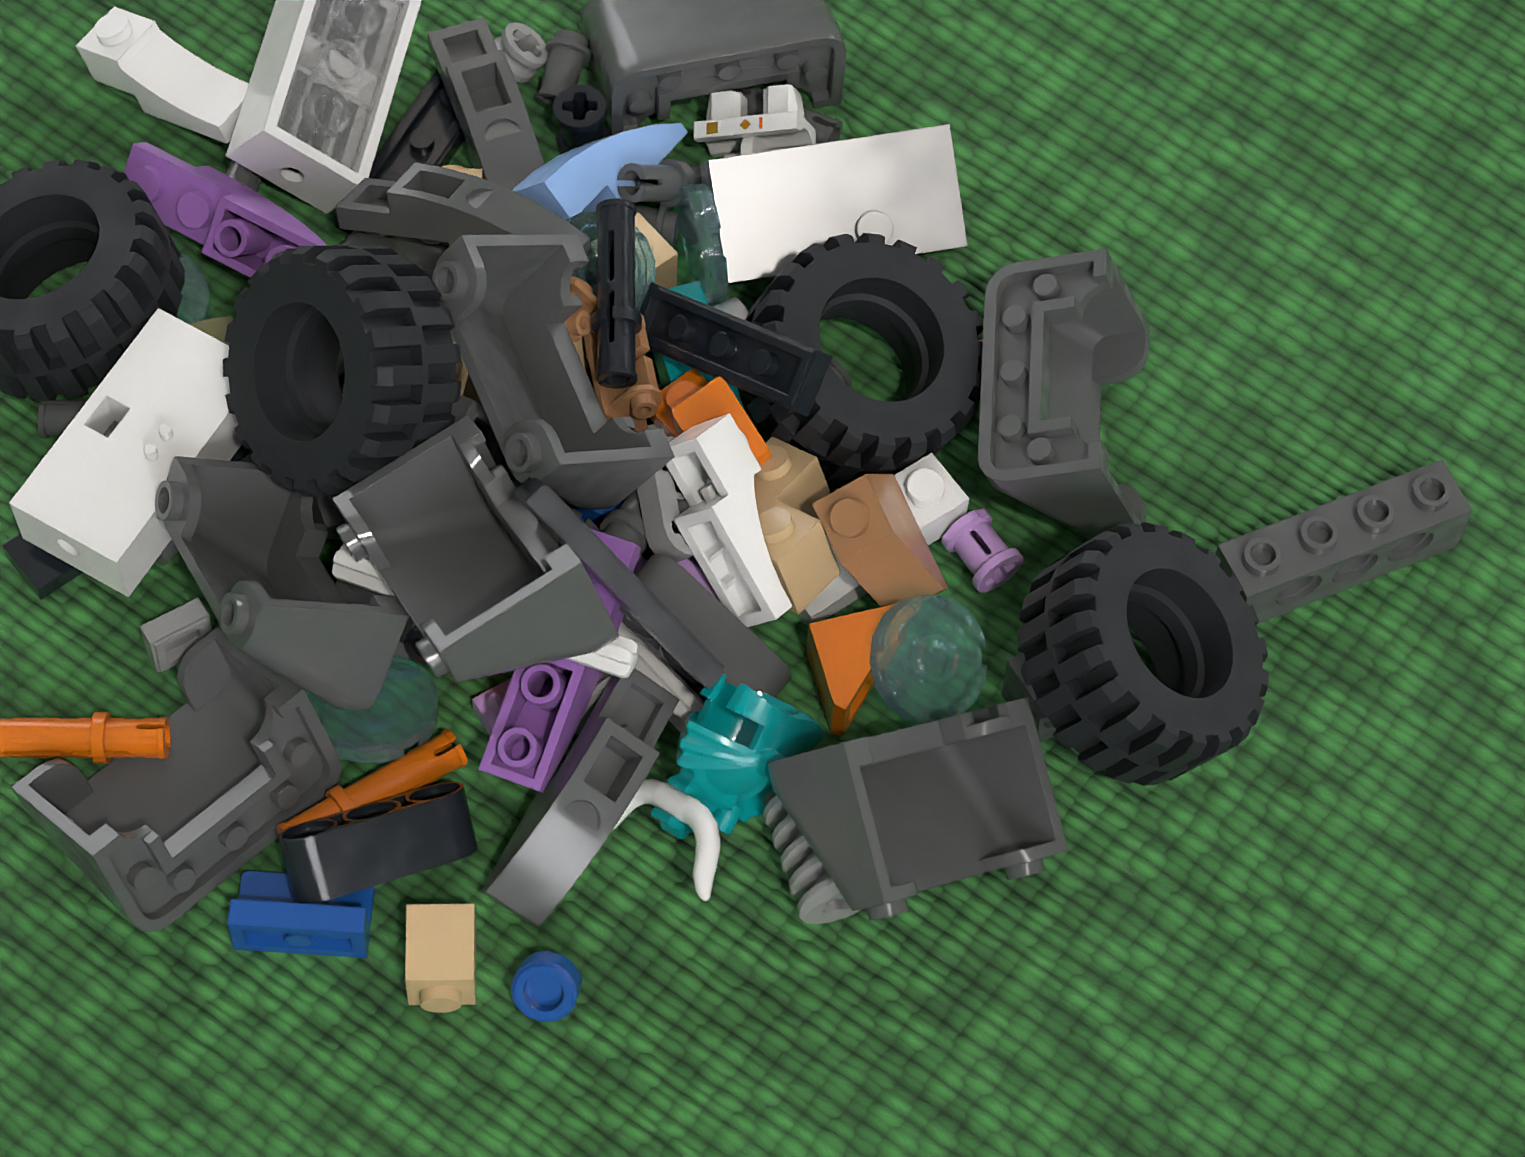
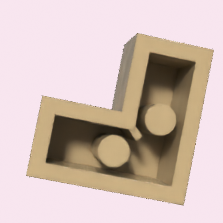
(790, 523)

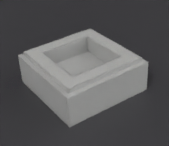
(174, 633)

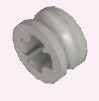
(523, 50)

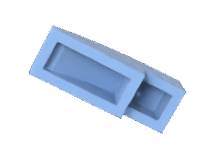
(590, 172)

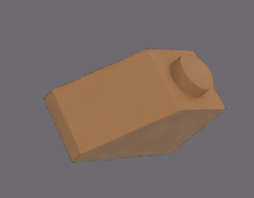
(879, 539)

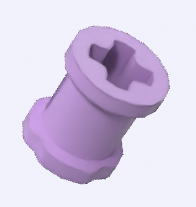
(982, 550)

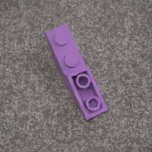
(216, 210)
(548, 703)

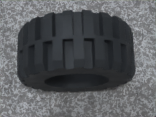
(919, 318)
(84, 327)
(287, 359)
(1100, 688)

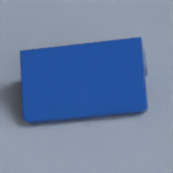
(271, 921)

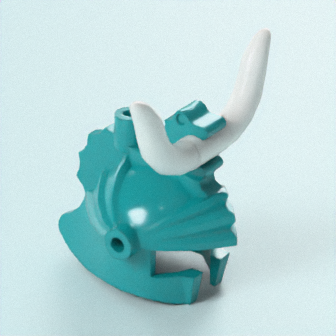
(724, 768)

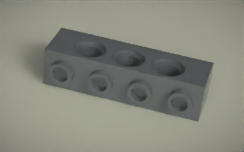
(1347, 541)

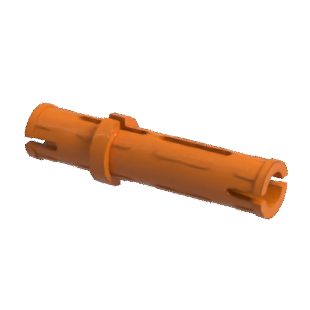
(85, 737)
(402, 775)

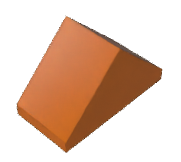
(840, 663)

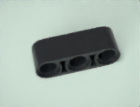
(378, 842)

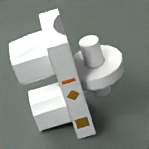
(733, 133)

